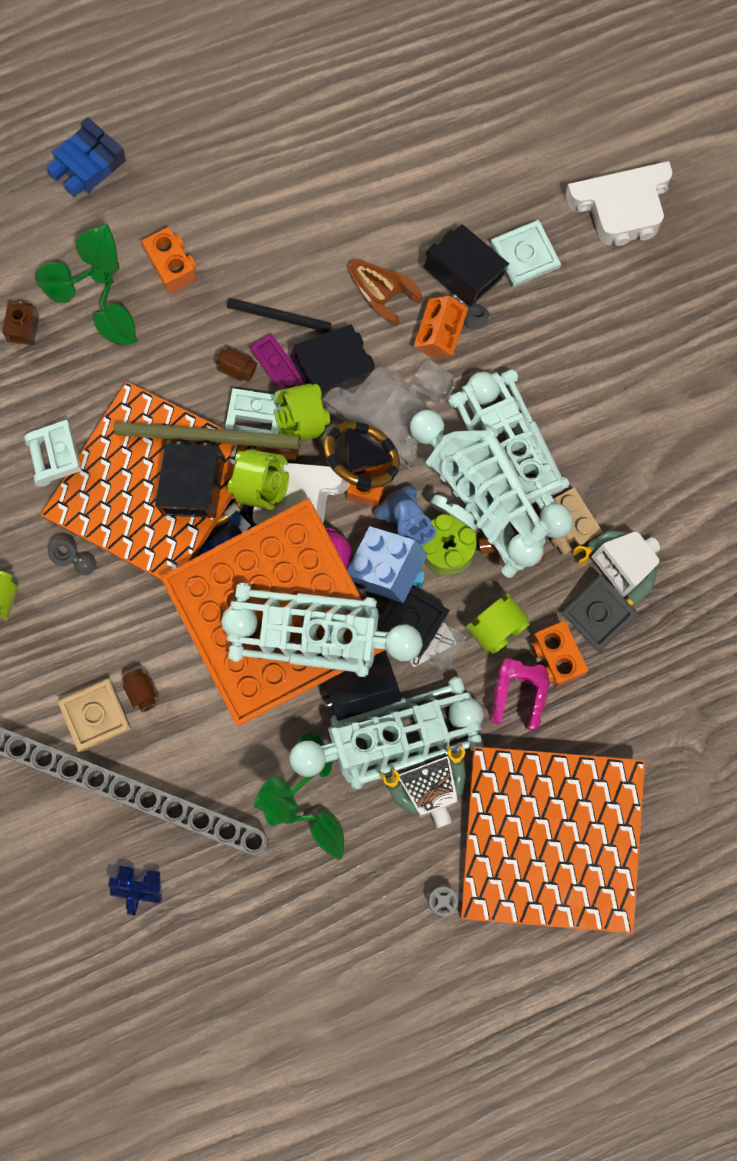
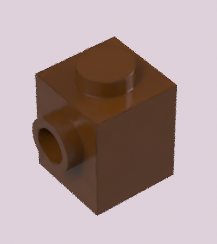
(20, 323)

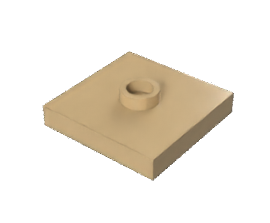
(94, 715)

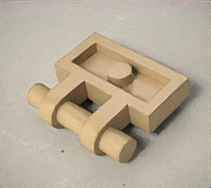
(584, 525)

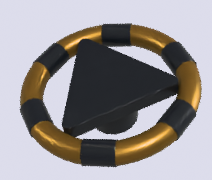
(362, 454)

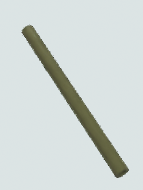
(207, 435)

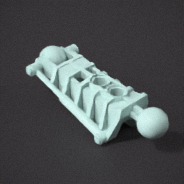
(483, 390)
(488, 486)
(241, 622)
(464, 714)

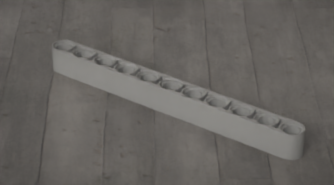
(135, 798)

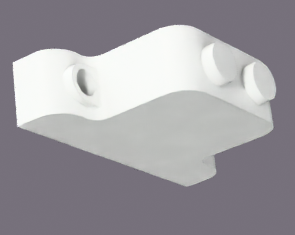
(623, 203)
(304, 483)

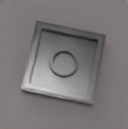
(600, 613)

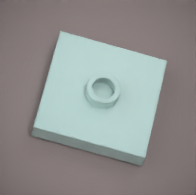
(527, 252)

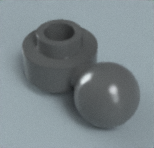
(476, 315)
(83, 563)

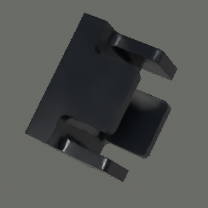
(417, 612)

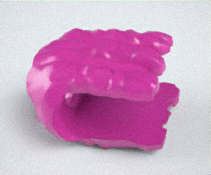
(535, 676)

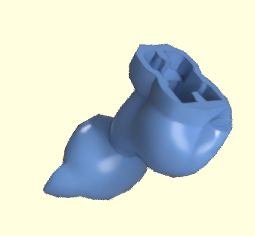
(403, 510)

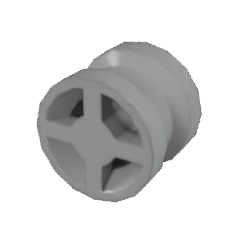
(446, 901)

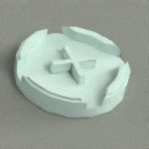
(454, 511)

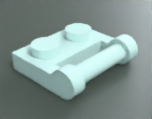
(253, 407)
(60, 450)

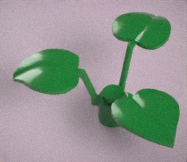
(100, 250)
(280, 807)

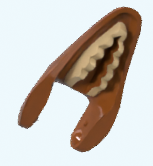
(380, 285)

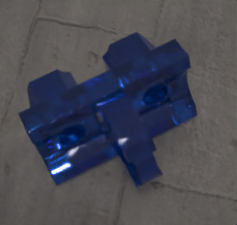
(135, 891)

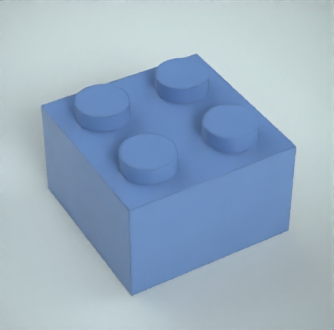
(386, 564)

